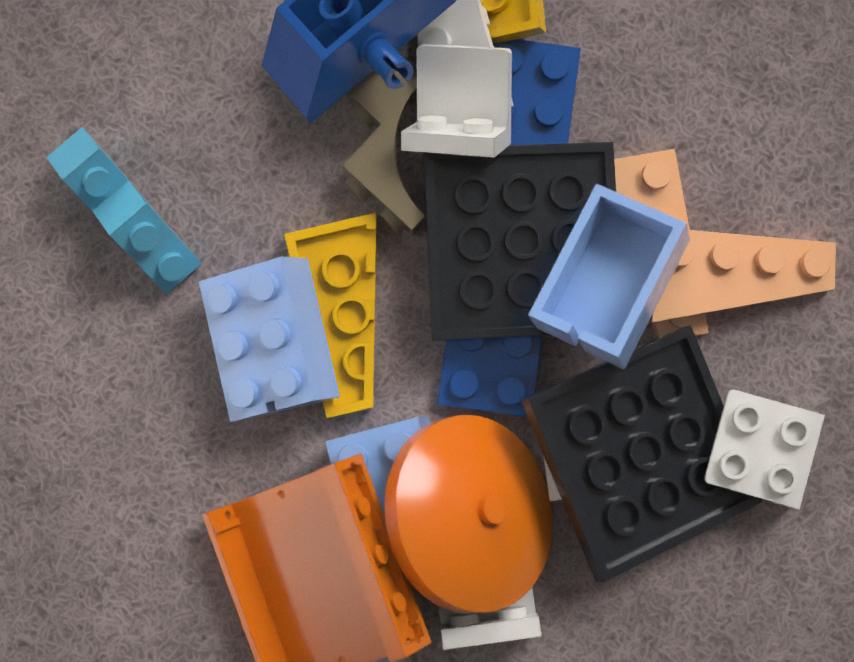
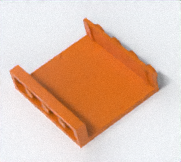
(317, 571)

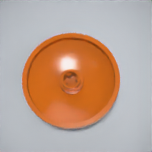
(468, 514)

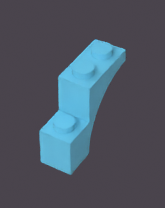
(123, 210)

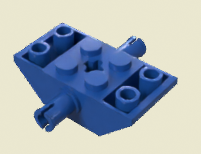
(331, 45)

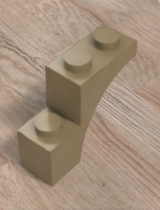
(373, 165)

